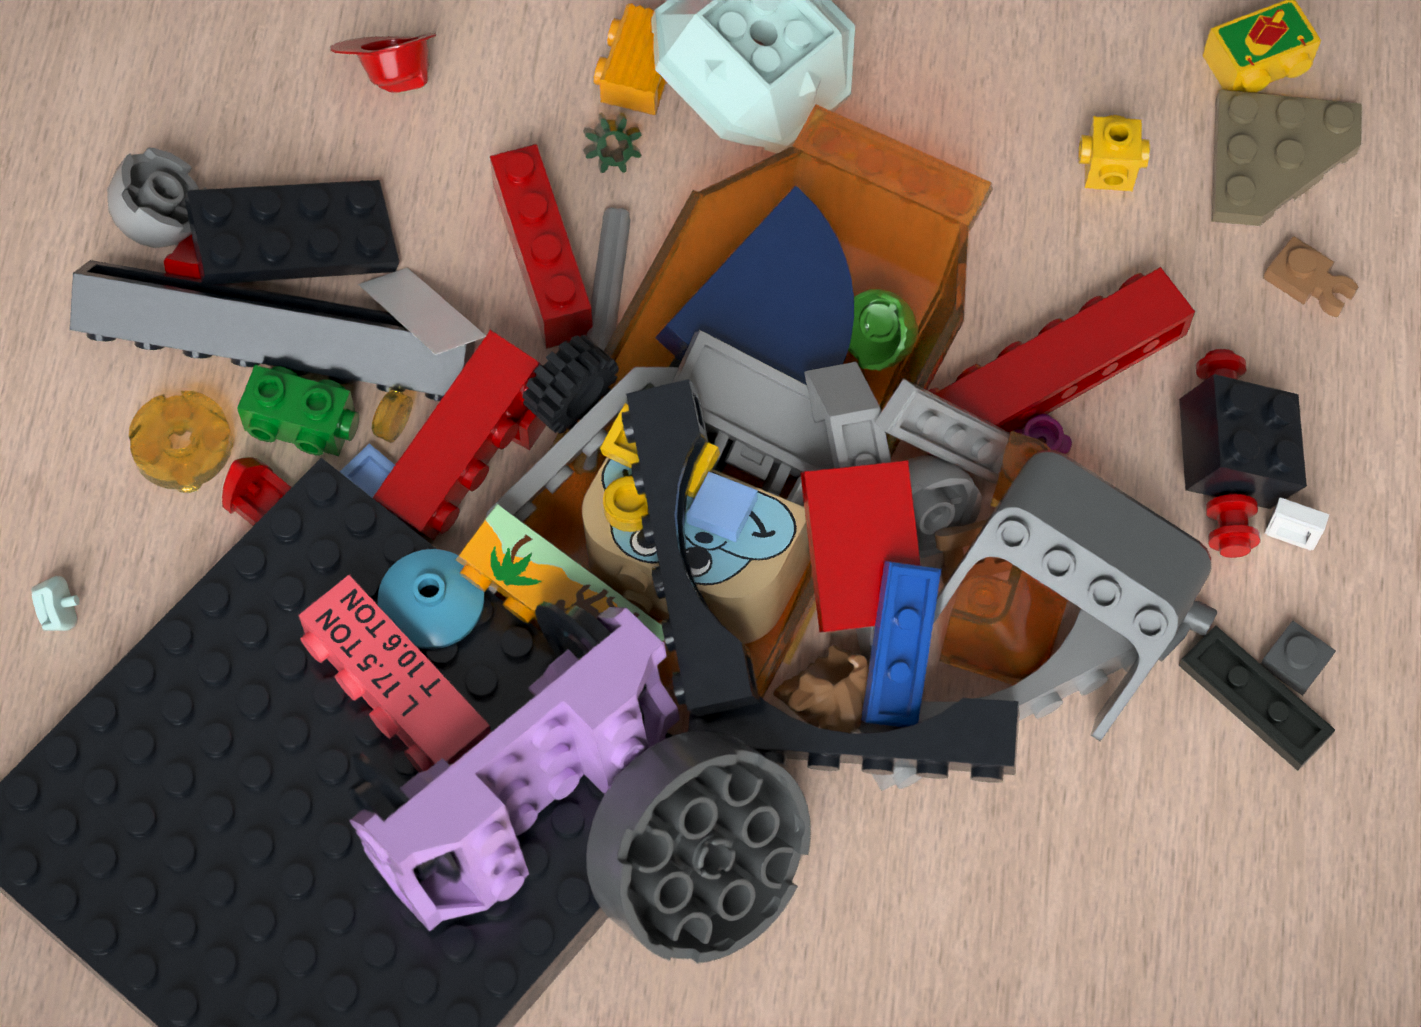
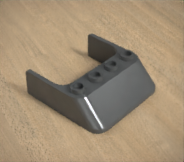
(1097, 554)

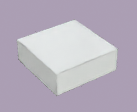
(1296, 524)

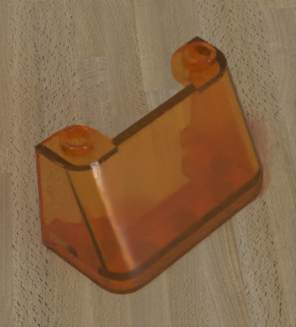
(998, 623)

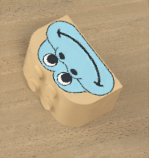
(740, 580)

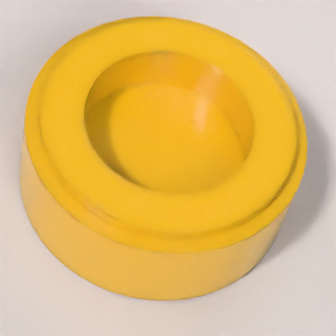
(624, 505)

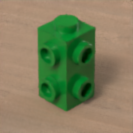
(298, 411)

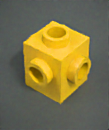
(1113, 153)

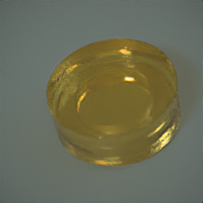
(392, 415)

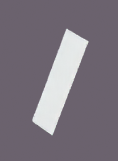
(422, 311)

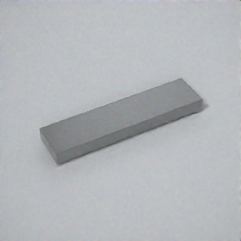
(944, 430)

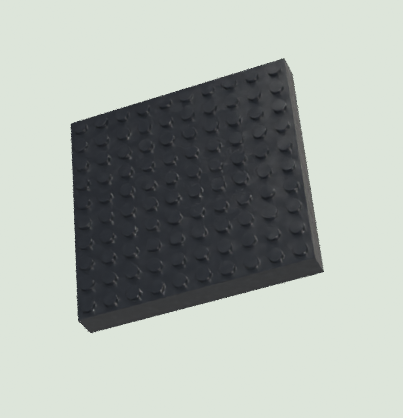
(202, 809)

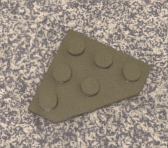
(1275, 150)

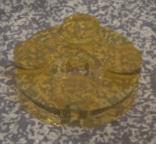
(183, 467)

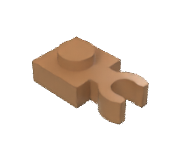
(1306, 272)

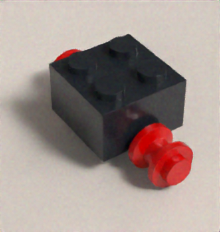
(1239, 447)

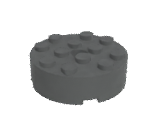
(698, 846)

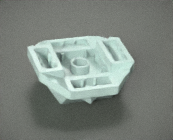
(752, 89)

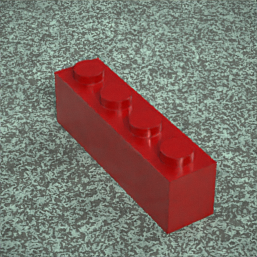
(541, 245)
(460, 438)

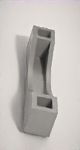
(1079, 665)

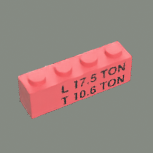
(391, 676)

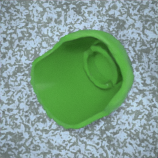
(882, 329)

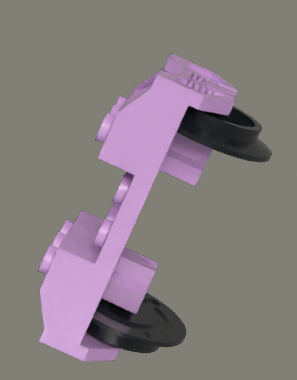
(461, 820)

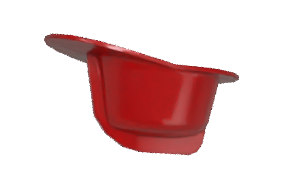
(391, 61)

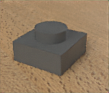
(1297, 658)

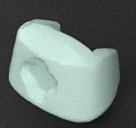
(55, 604)

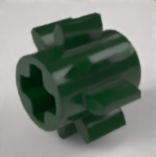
(600, 148)

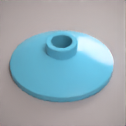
(433, 620)

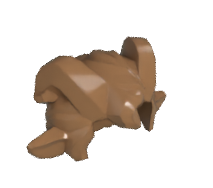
(829, 691)

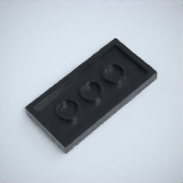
(291, 231)

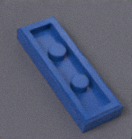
(901, 644)

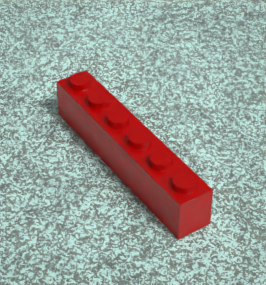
(1074, 353)

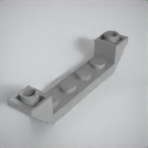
(849, 411)
(584, 437)

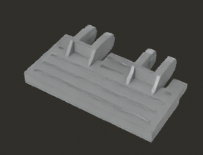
(757, 410)

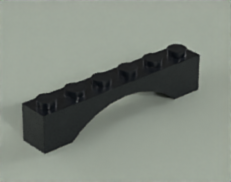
(669, 442)
(966, 737)

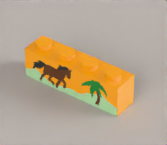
(534, 571)

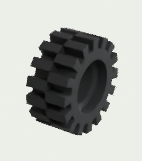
(570, 383)

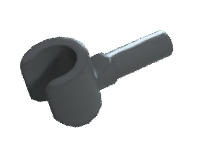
(1198, 620)

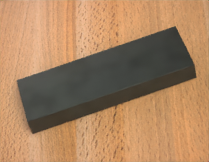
(1256, 697)

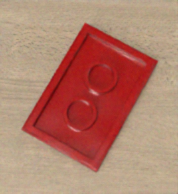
(853, 526)

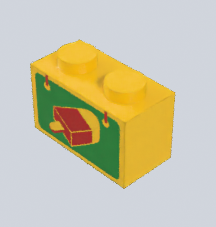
(1262, 47)

